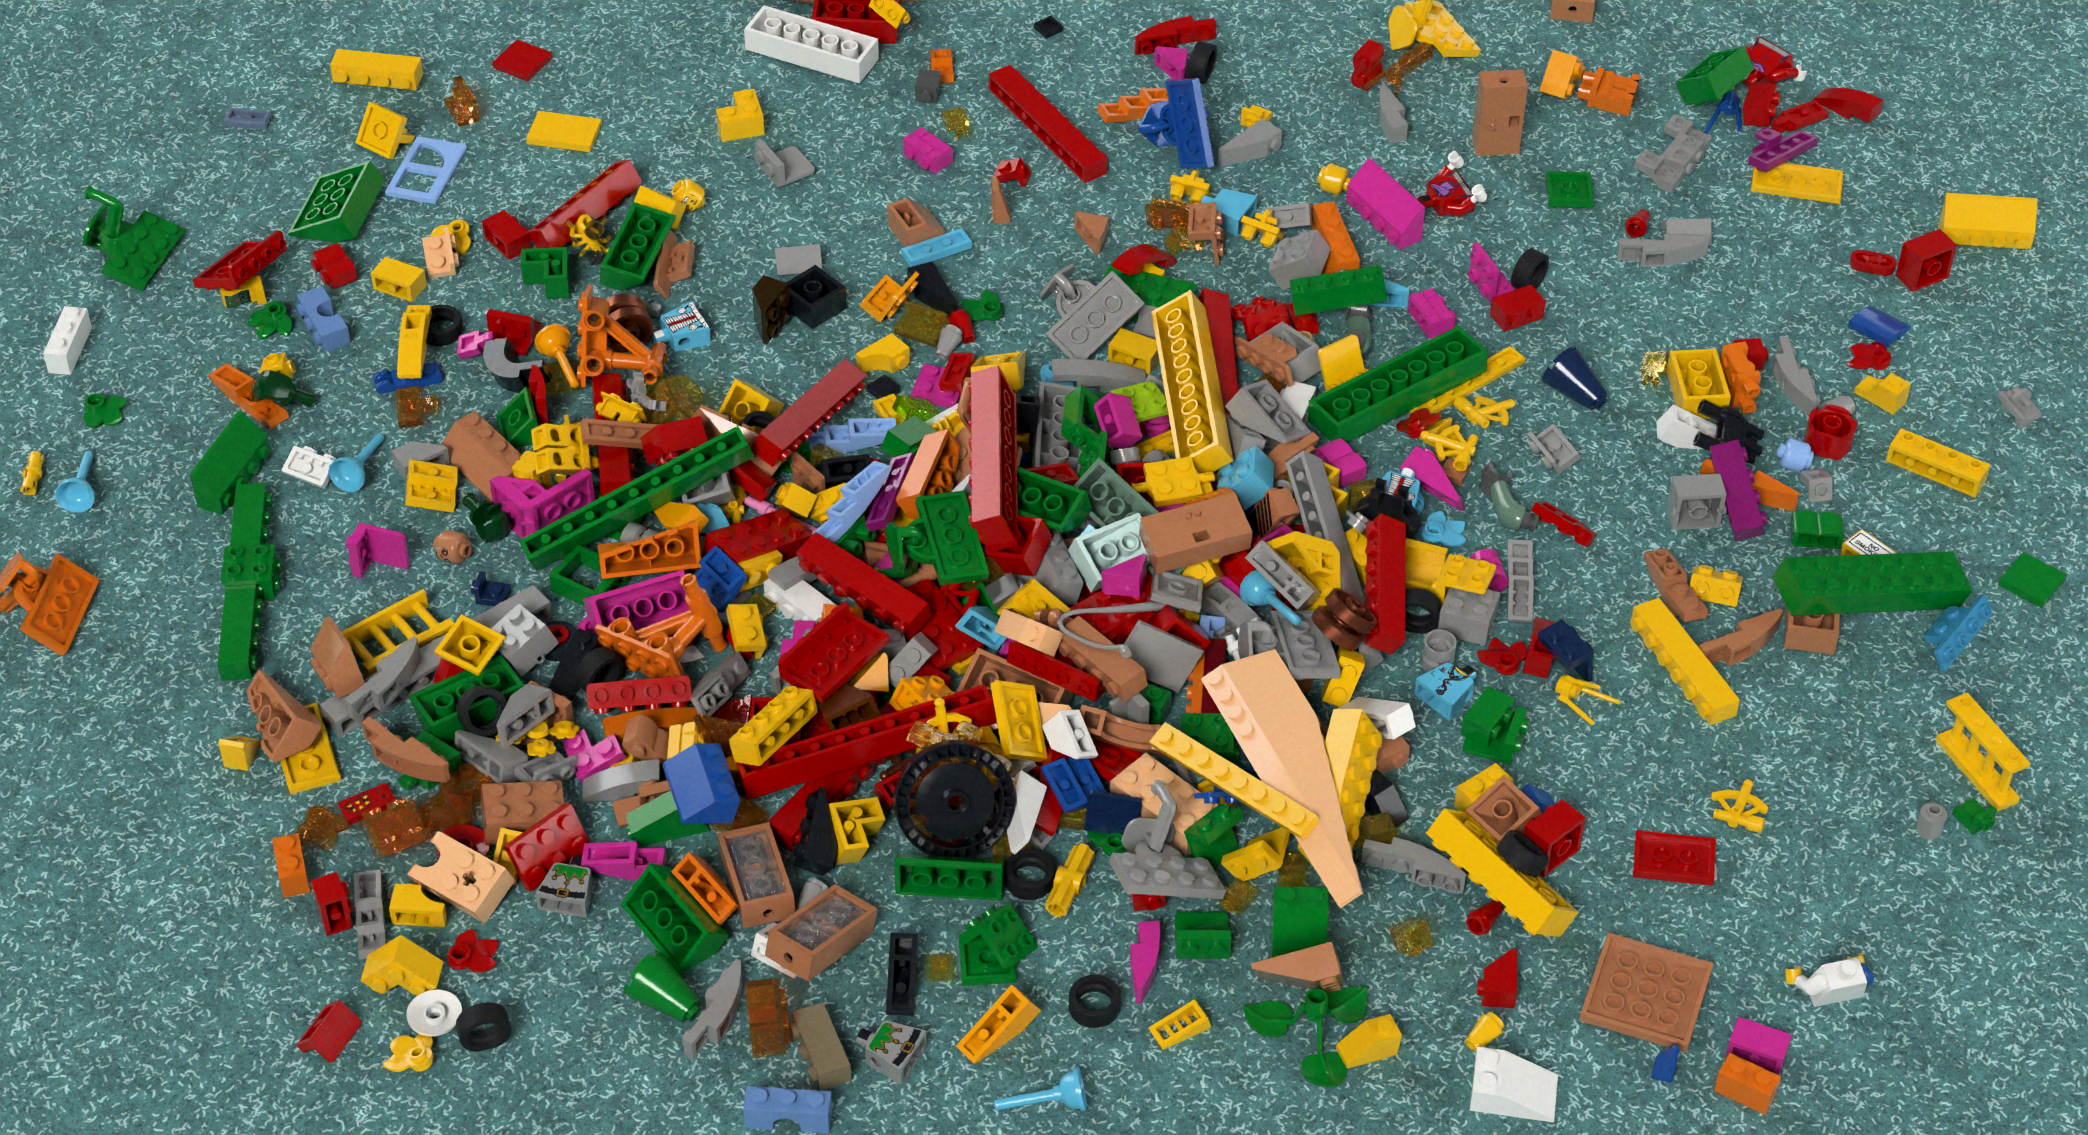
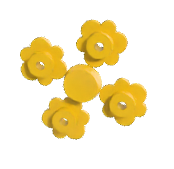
(542, 746)

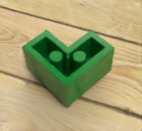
(547, 267)

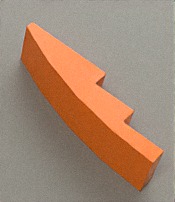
(1131, 107)
(238, 386)
(1771, 491)
(662, 717)

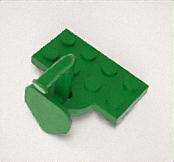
(133, 249)
(938, 539)

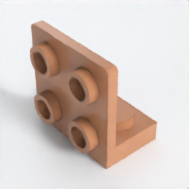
(1205, 224)
(806, 475)

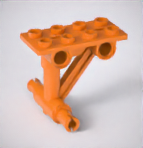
(593, 344)
(651, 649)

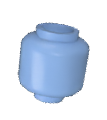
(1795, 455)

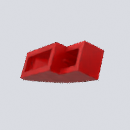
(1850, 103)

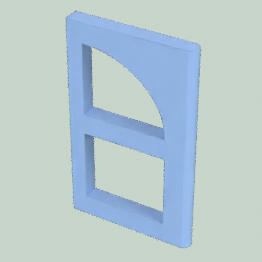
(451, 154)

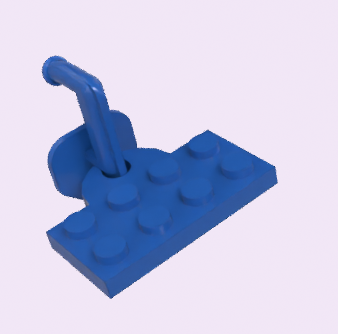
(1181, 123)

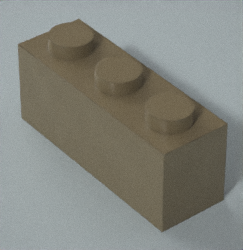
(820, 1046)

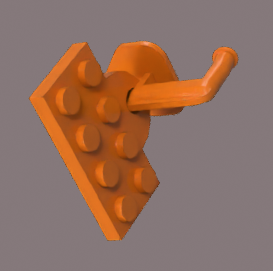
(51, 597)

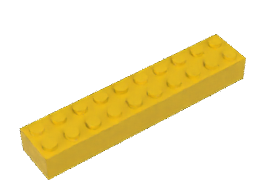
(1192, 383)

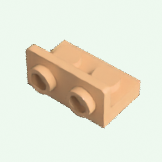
(439, 255)

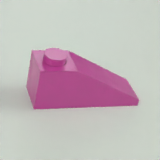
(1432, 476)

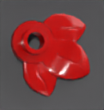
(1869, 356)
(1417, 422)
(1502, 657)
(476, 953)

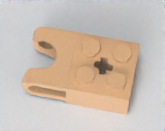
(464, 878)

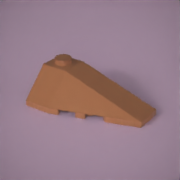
(718, 423)
(282, 719)

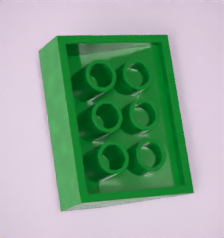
(338, 204)

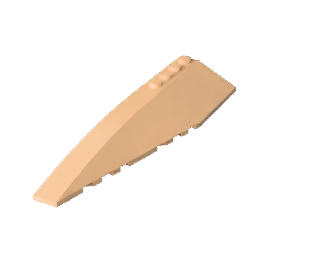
(1289, 755)

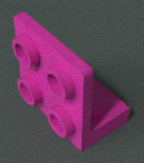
(1486, 274)

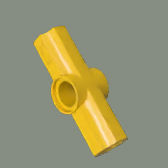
(1069, 880)

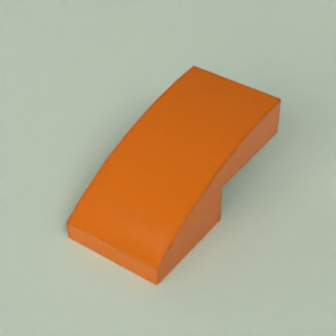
(942, 61)

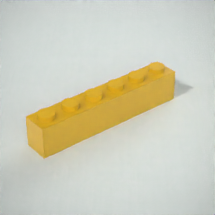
(1684, 661)

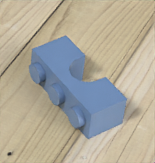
(327, 329)
(807, 1107)

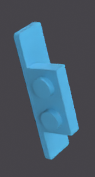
(1956, 629)

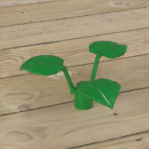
(1346, 1006)

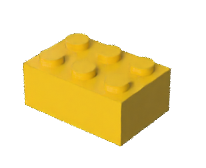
(1696, 377)

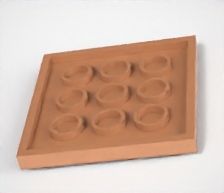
(1646, 992)

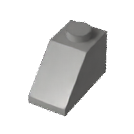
(418, 451)

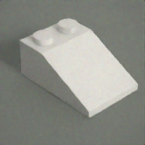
(1512, 1086)

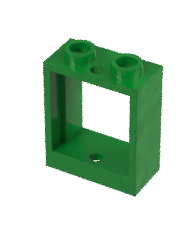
(1076, 405)
(574, 591)

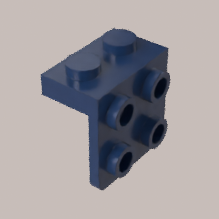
(1568, 648)

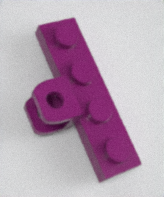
(1778, 150)
(884, 505)

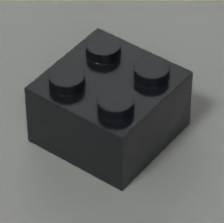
(815, 296)

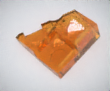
(717, 731)

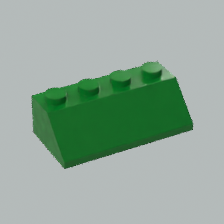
(635, 247)
(1338, 290)
(229, 462)
(1055, 502)
(438, 703)
(949, 876)
(673, 918)

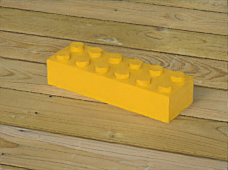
(1352, 752)
(1524, 896)

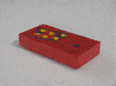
(365, 801)

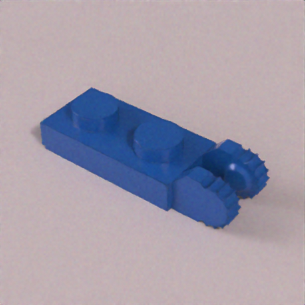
(389, 382)

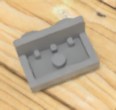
(1554, 448)
(547, 768)

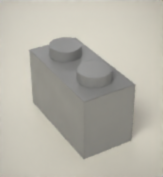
(911, 658)

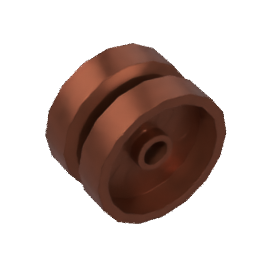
(633, 316)
(1344, 619)

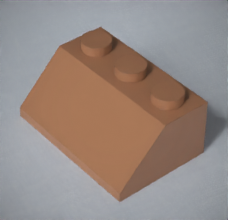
(335, 660)

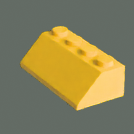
(1989, 220)

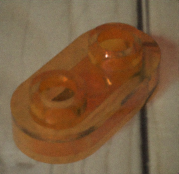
(1416, 56)

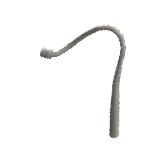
(1123, 648)

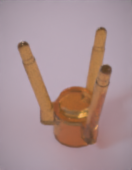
(1393, 75)

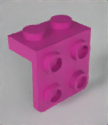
(377, 545)

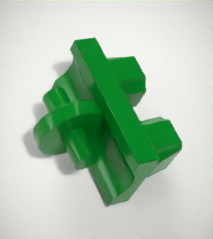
(852, 539)

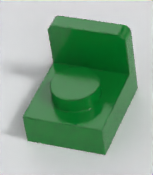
(1974, 816)

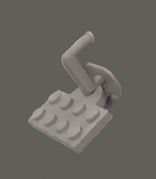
(1092, 315)
(1301, 646)
(1154, 865)

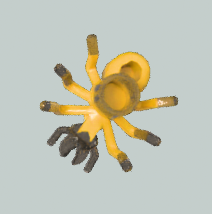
(590, 233)

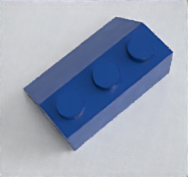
(702, 785)

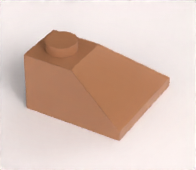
(1503, 809)

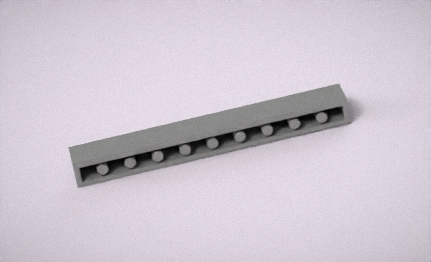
(1323, 521)
(334, 710)

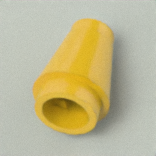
(1485, 1030)

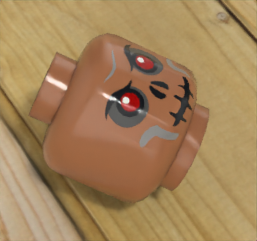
(452, 546)

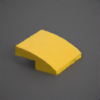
(431, 486)
(1032, 598)

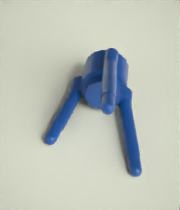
(1729, 105)

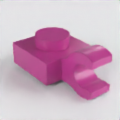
(472, 343)

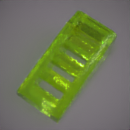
(911, 406)

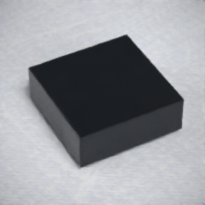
(1048, 27)
(883, 387)

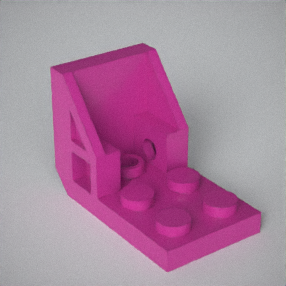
(546, 506)

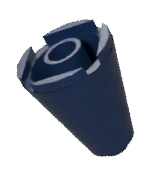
(1575, 379)

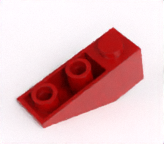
(1538, 658)

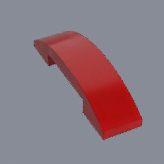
(1135, 258)

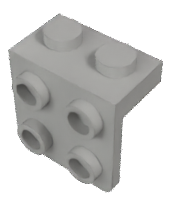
(783, 165)

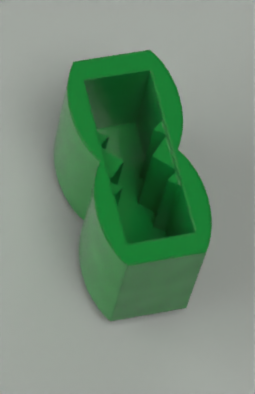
(1816, 530)

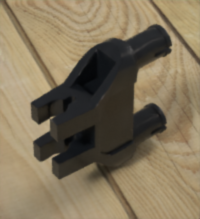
(1730, 427)
(1392, 506)

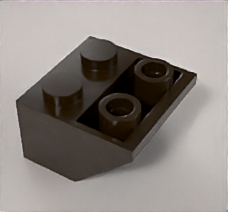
(770, 307)

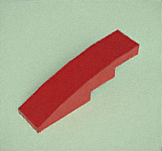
(1050, 808)

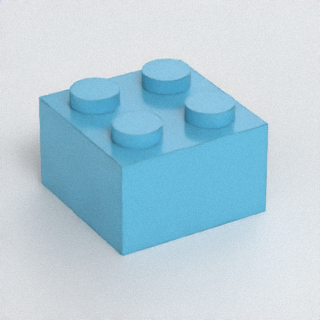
(1248, 476)

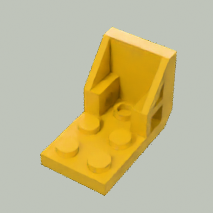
(1314, 558)

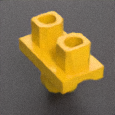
(1189, 185)
(1269, 232)

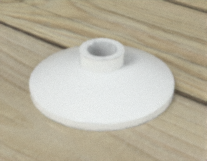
(432, 1004)

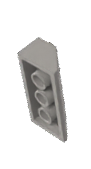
(1058, 572)

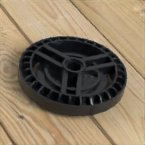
(949, 780)

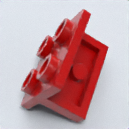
(517, 328)

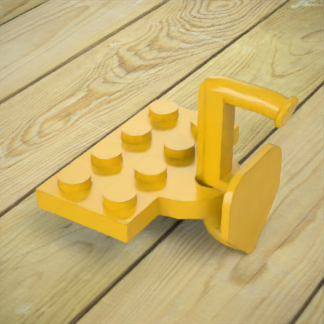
(1432, 24)

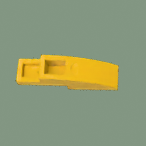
(412, 341)

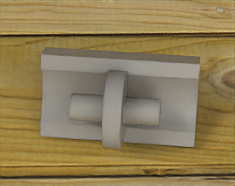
(2018, 404)

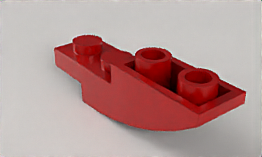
(1174, 32)

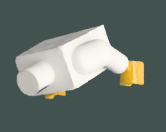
(1833, 981)

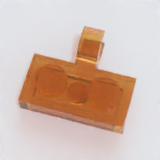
(411, 406)

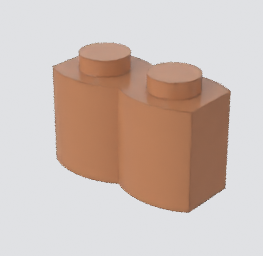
(645, 739)

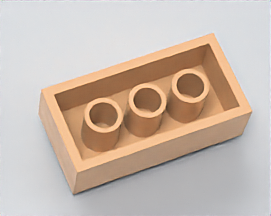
(1137, 782)

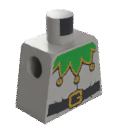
(566, 889)
(893, 1049)

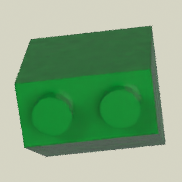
(1298, 918)

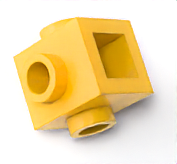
(278, 363)

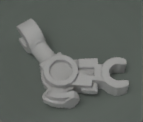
(639, 394)

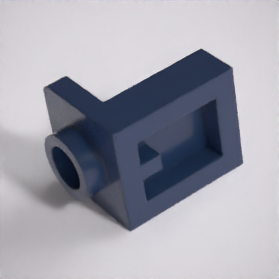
(489, 592)

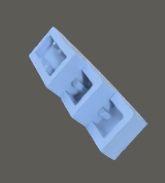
(857, 435)
(856, 498)

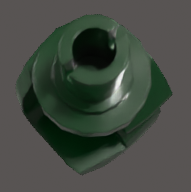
(280, 388)
(487, 517)

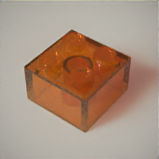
(767, 1017)

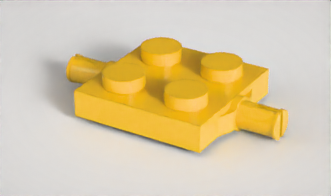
(1172, 481)

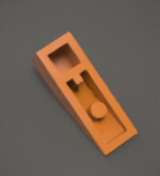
(705, 886)

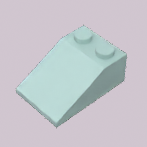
(1107, 548)

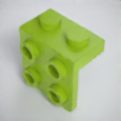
(1146, 400)

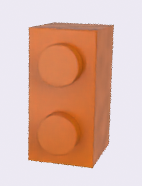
(291, 865)
(1747, 1083)

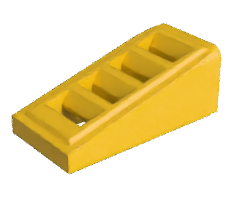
(1200, 1025)

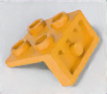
(918, 690)

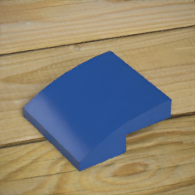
(1878, 325)
(720, 578)
(1072, 782)

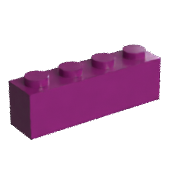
(1741, 499)

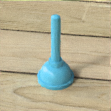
(349, 472)
(76, 493)
(1258, 591)
(1070, 1091)

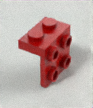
(1260, 316)

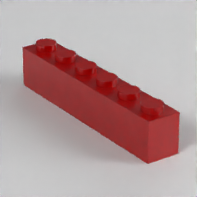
(593, 200)
(1386, 582)
(863, 584)

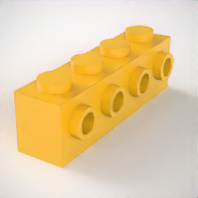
(376, 69)
(1938, 462)
(773, 726)

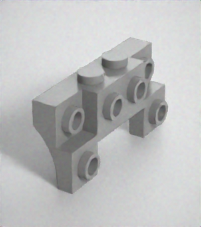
(1678, 158)

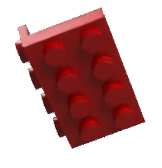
(241, 263)
(1116, 626)
(941, 629)
(831, 652)
(1056, 670)
(637, 692)

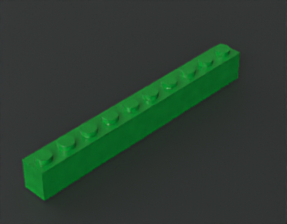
(636, 498)
(242, 602)

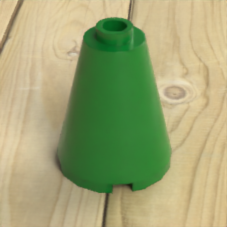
(662, 988)

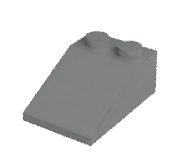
(1306, 362)
(1266, 412)

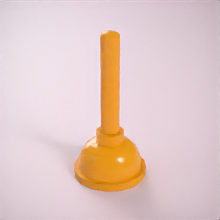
(554, 343)

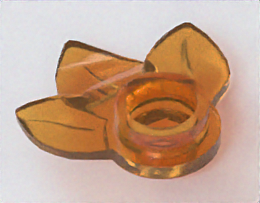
(321, 831)

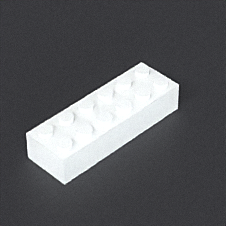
(811, 44)

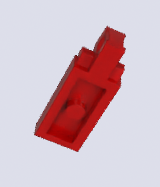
(1799, 117)
(1565, 522)

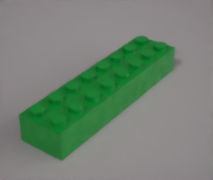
(1398, 385)
(1871, 583)

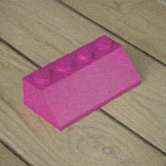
(1386, 205)
(640, 602)

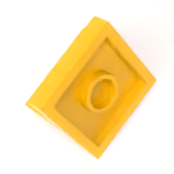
(383, 131)

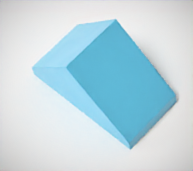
(980, 624)

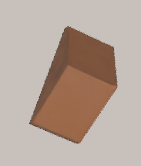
(1092, 229)

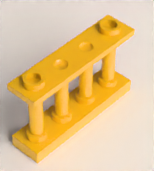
(389, 617)
(1971, 761)

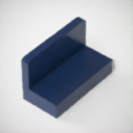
(1110, 812)

